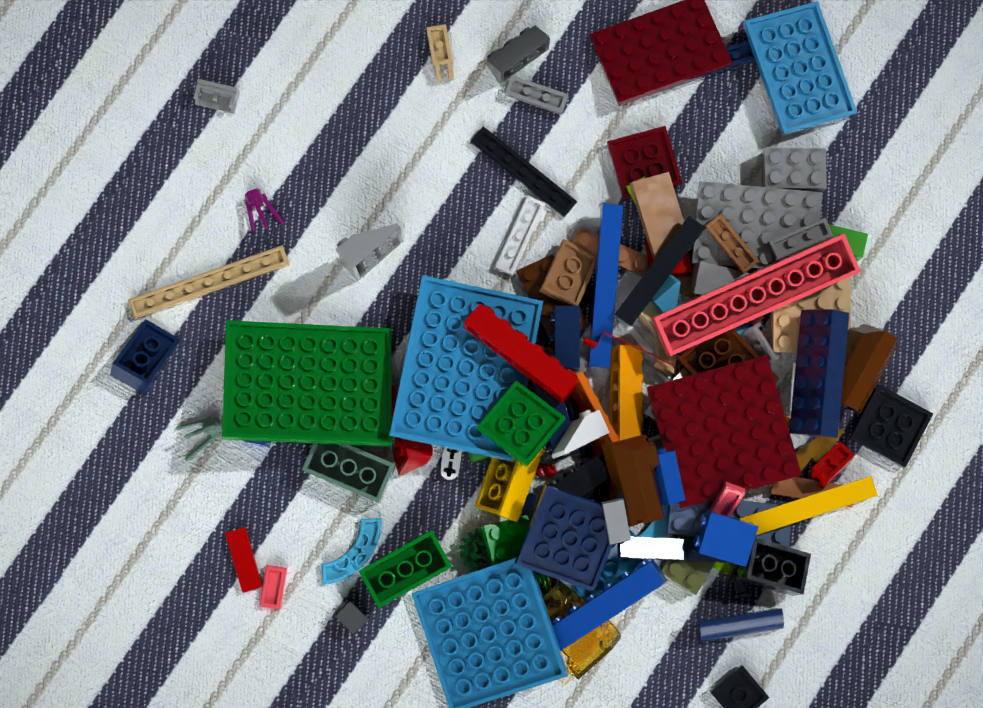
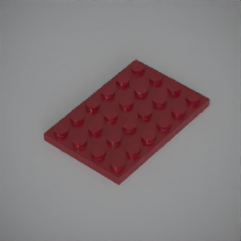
(660, 50)

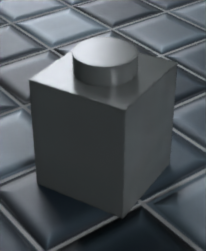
(351, 616)

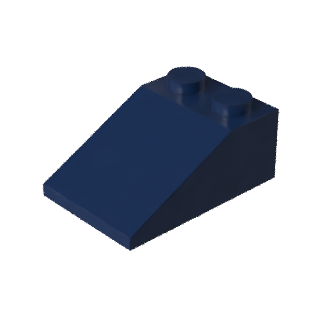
(144, 357)

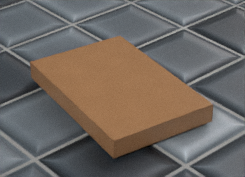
(569, 274)

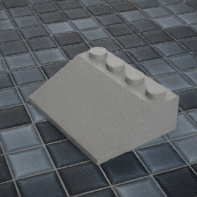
(367, 249)

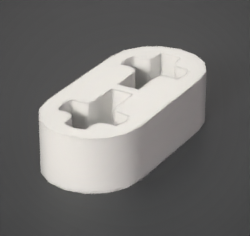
(445, 463)

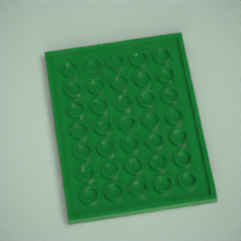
(307, 383)

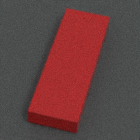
(244, 560)

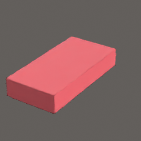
(727, 499)
(273, 587)

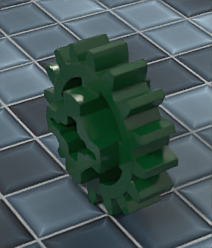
(472, 557)

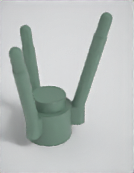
(210, 426)

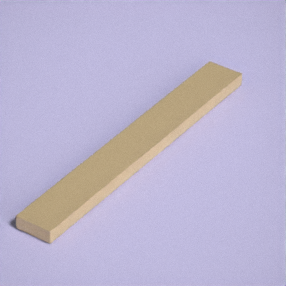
(208, 282)

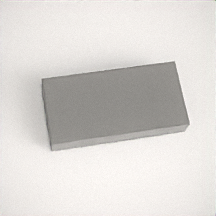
(616, 521)

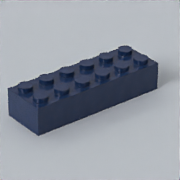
(819, 373)

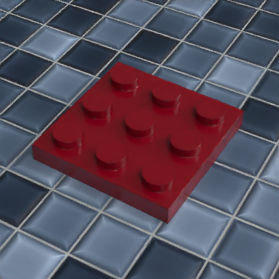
(643, 156)

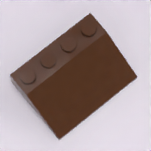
(716, 353)

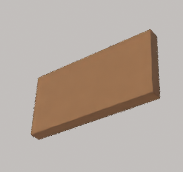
(657, 210)

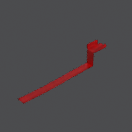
(593, 344)

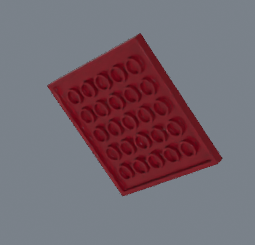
(725, 429)

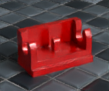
(832, 464)

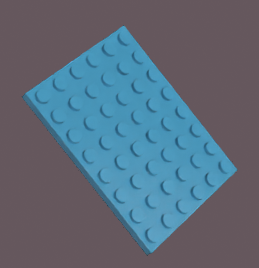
(450, 374)

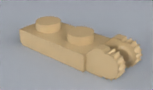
(440, 50)

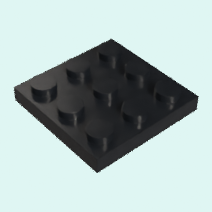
(891, 426)

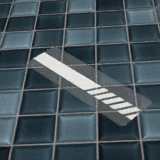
(641, 339)

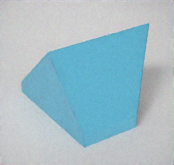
(667, 295)

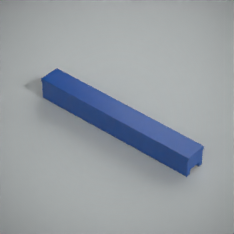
(605, 284)

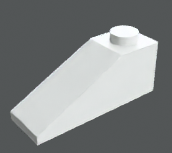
(581, 431)

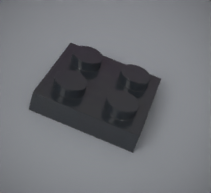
(739, 691)

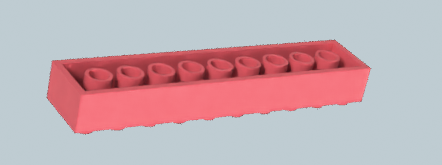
(755, 294)

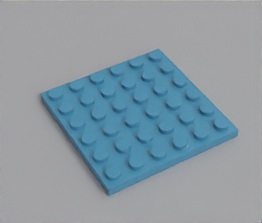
(489, 634)

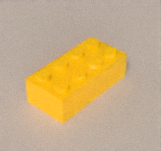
(506, 487)

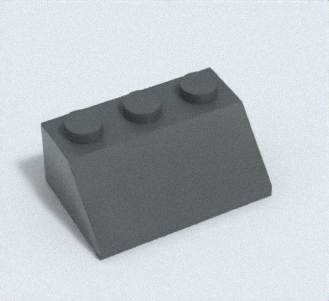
(518, 53)

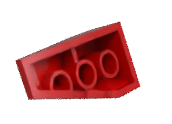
(409, 454)

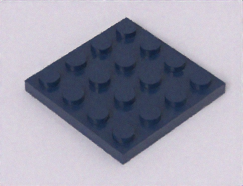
(566, 539)

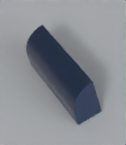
(740, 624)

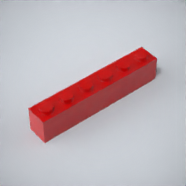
(521, 353)

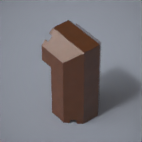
(865, 361)
(633, 478)

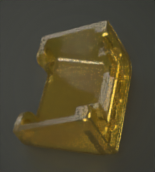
(590, 648)

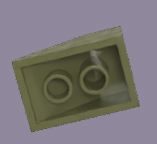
(687, 573)

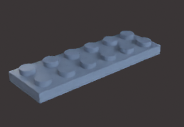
(686, 520)

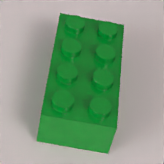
(405, 569)

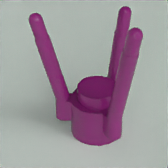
(255, 200)

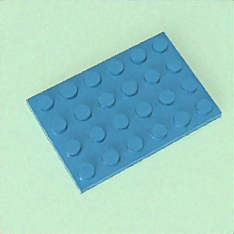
(799, 68)

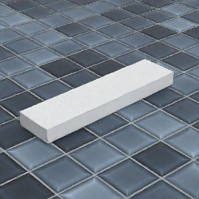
(519, 236)

